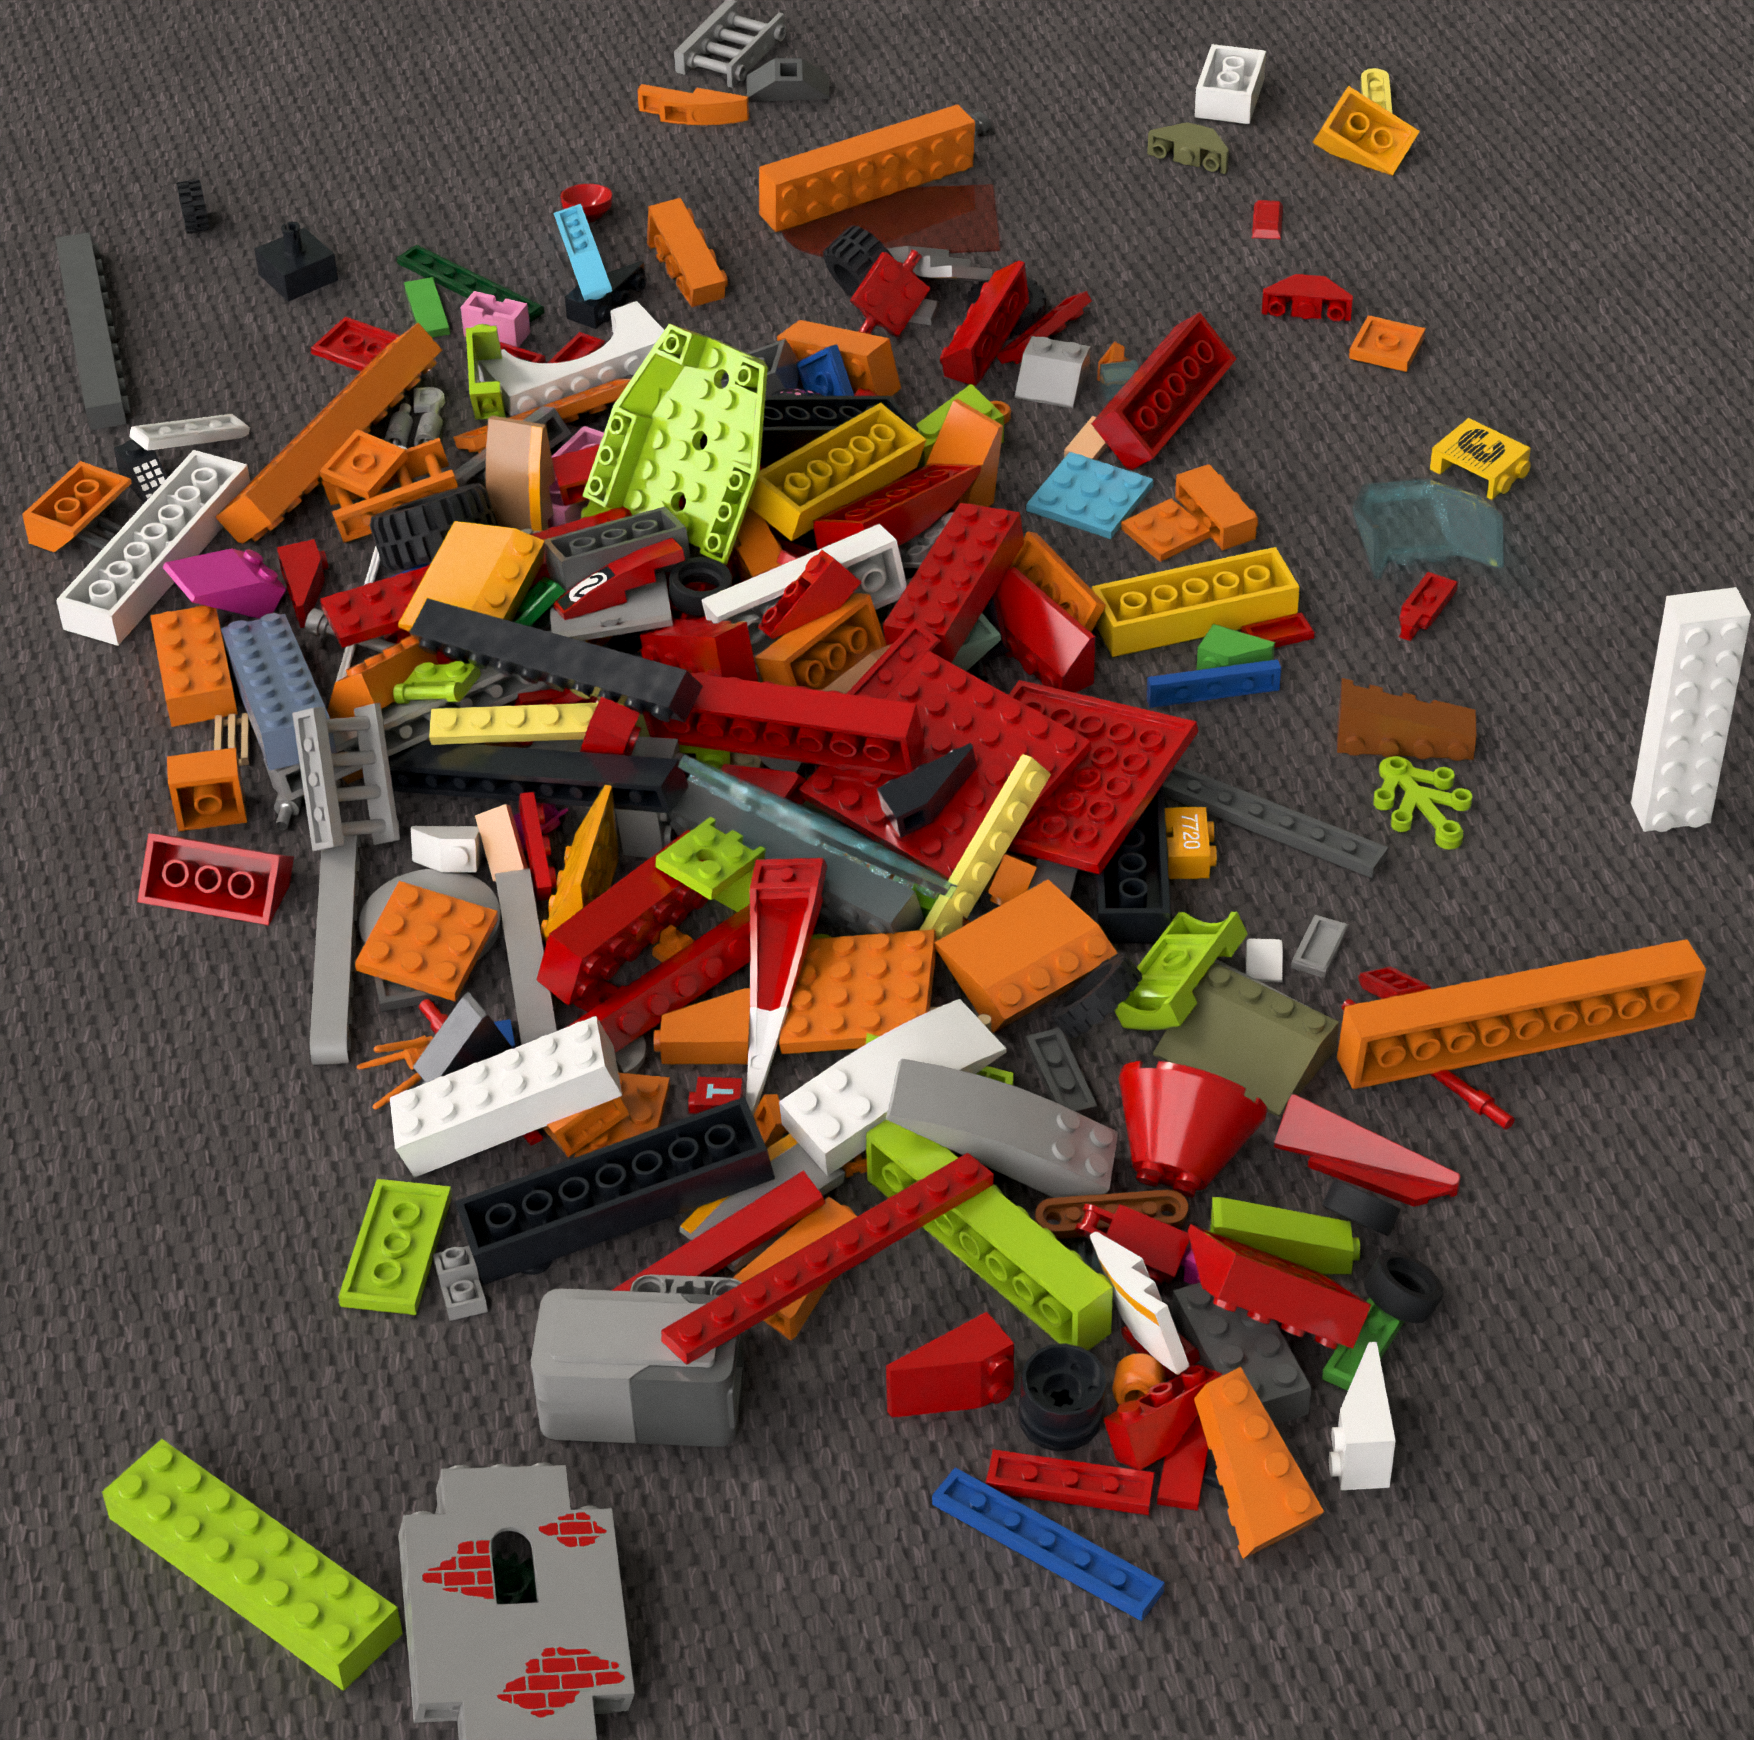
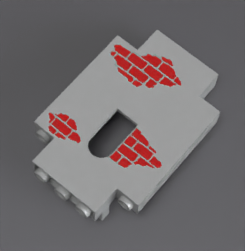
(520, 1665)

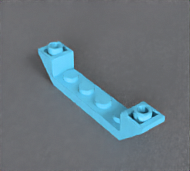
(583, 253)

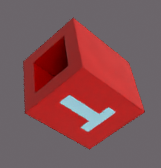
(714, 1092)

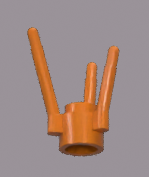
(411, 1053)

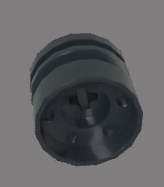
(1062, 1397)

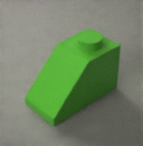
(1230, 647)

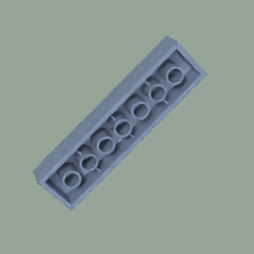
(272, 683)

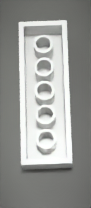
(868, 555)
(505, 1096)

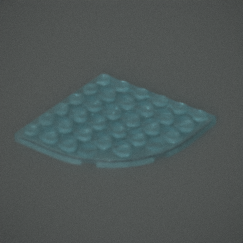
(816, 828)

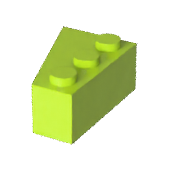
(932, 424)

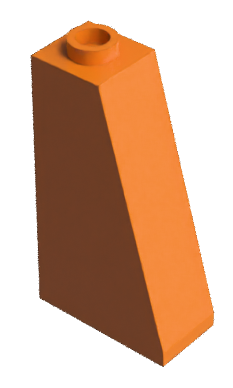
(809, 1229)

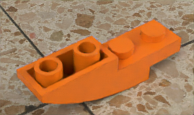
(694, 108)

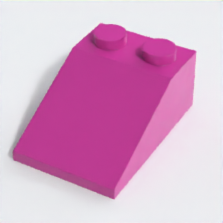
(228, 581)

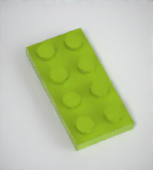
(395, 1247)

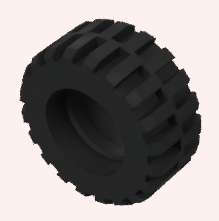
(417, 529)

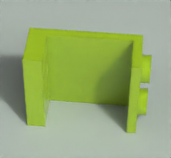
(485, 396)

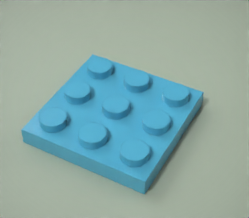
(1089, 495)

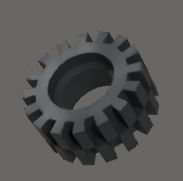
(193, 206)

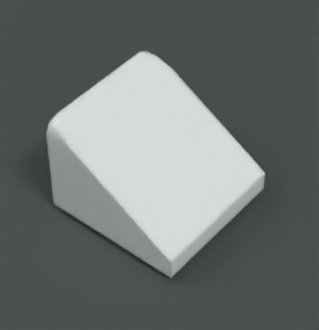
(1264, 959)

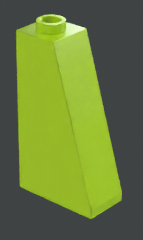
(1296, 1236)

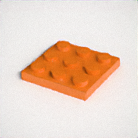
(427, 941)

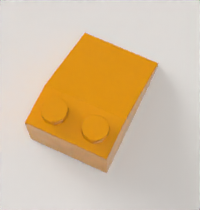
(1365, 133)

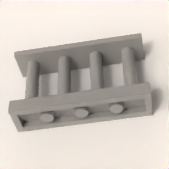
(717, 28)
(319, 778)

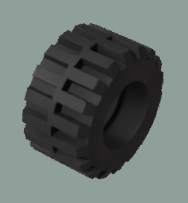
(852, 257)

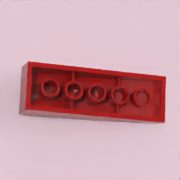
(901, 506)

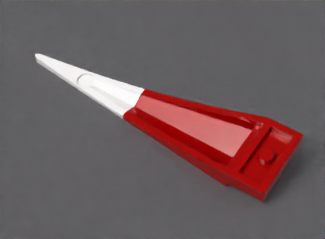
(782, 921)

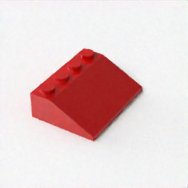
(1277, 1290)

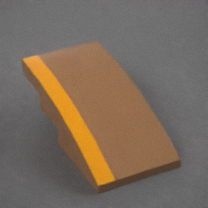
(519, 473)

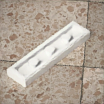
(189, 432)

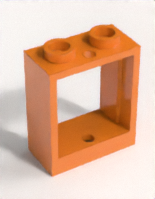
(583, 1127)

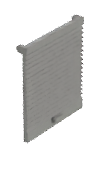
(645, 610)

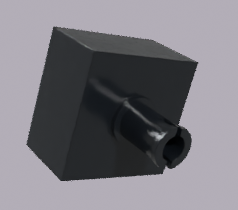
(296, 262)

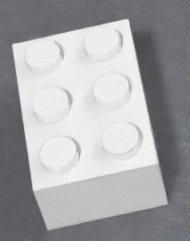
(1230, 84)

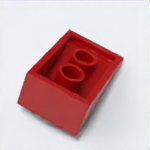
(953, 1371)

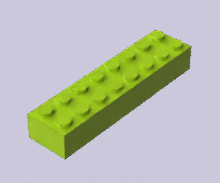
(1000, 1243)
(253, 1564)

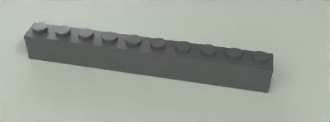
(93, 331)

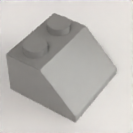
(1053, 372)

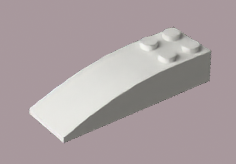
(854, 1094)

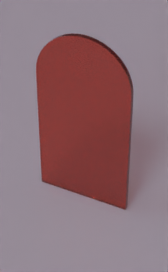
(926, 217)

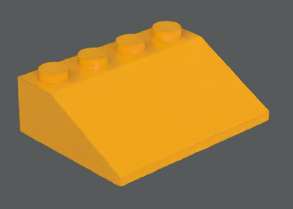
(480, 571)
(588, 864)

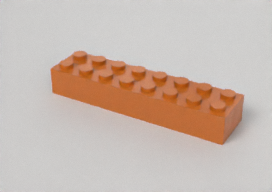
(865, 167)

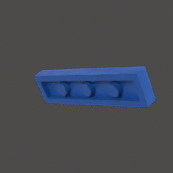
(1213, 683)

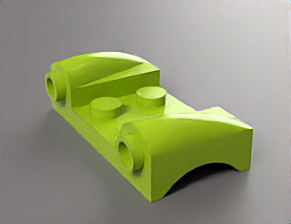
(1175, 969)

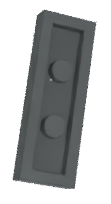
(1060, 1071)

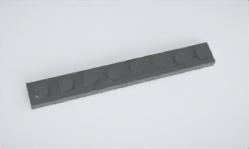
(1275, 821)

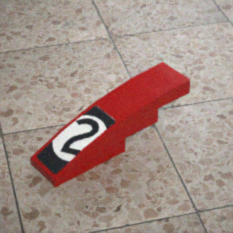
(608, 584)

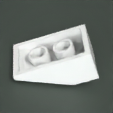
(1365, 1431)

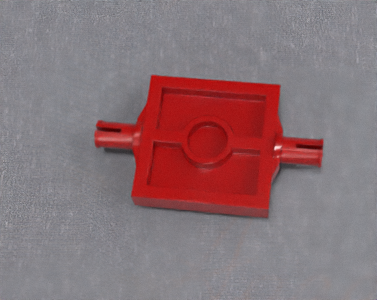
(890, 294)

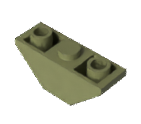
(1191, 146)

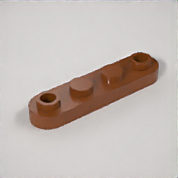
(1069, 1210)

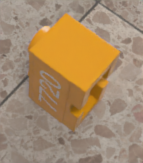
(1188, 843)

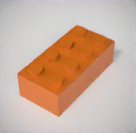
(193, 665)

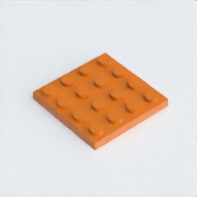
(858, 989)

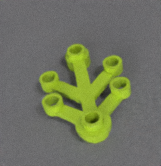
(1400, 772)

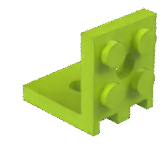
(726, 867)

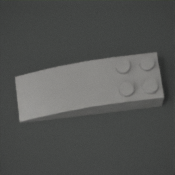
(1005, 1128)

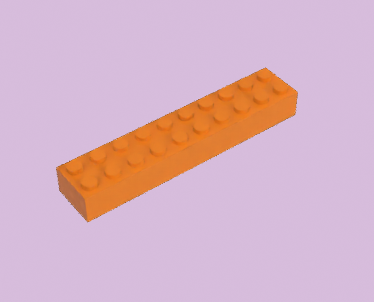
(298, 465)
(1519, 1013)

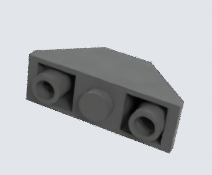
(787, 80)

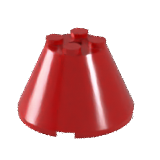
(1184, 1123)

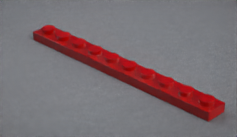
(825, 1258)

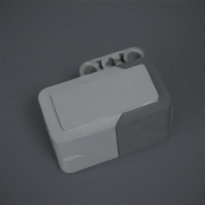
(612, 1378)

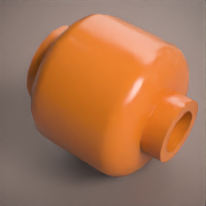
(1135, 1377)

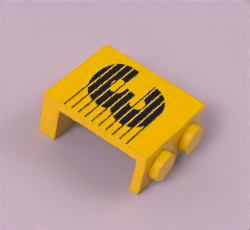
(1483, 453)

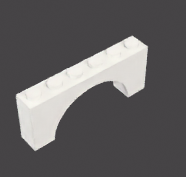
(536, 384)

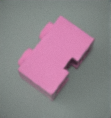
(509, 317)

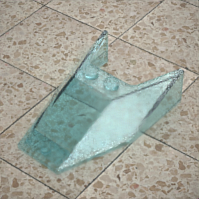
(1426, 521)

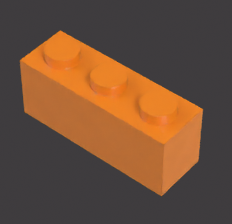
(1216, 506)

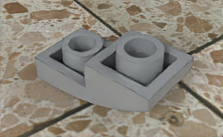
(459, 1282)

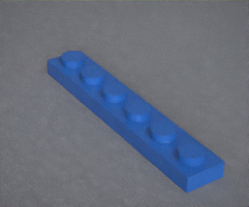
(1048, 1544)

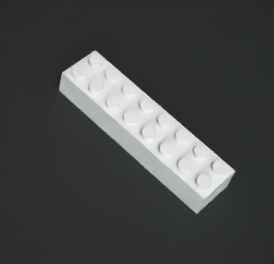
(170, 526)
(1689, 708)

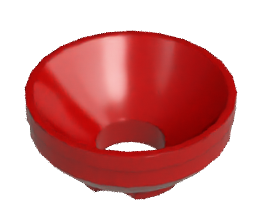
(593, 198)

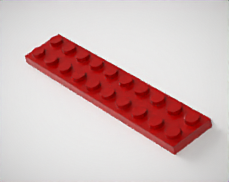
(379, 605)

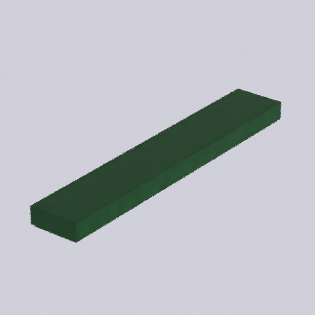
(459, 278)

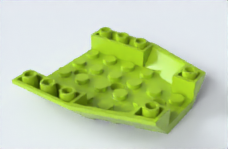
(655, 434)

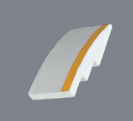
(1140, 1303)

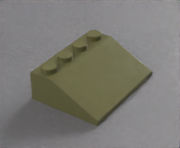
(1251, 1037)

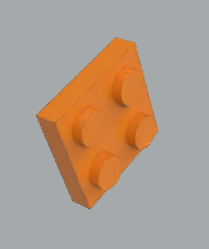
(1387, 343)
(363, 464)
(1165, 529)

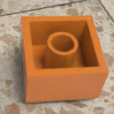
(206, 789)

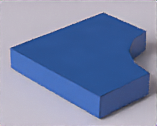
(825, 373)

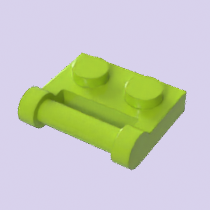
(437, 682)

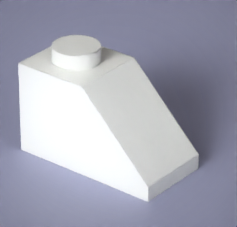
(447, 847)

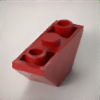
(1307, 298)

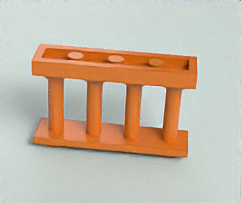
(428, 457)

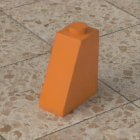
(707, 1032)

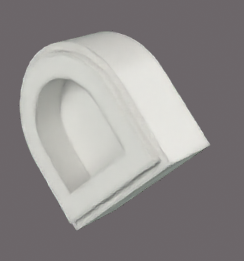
(426, 397)

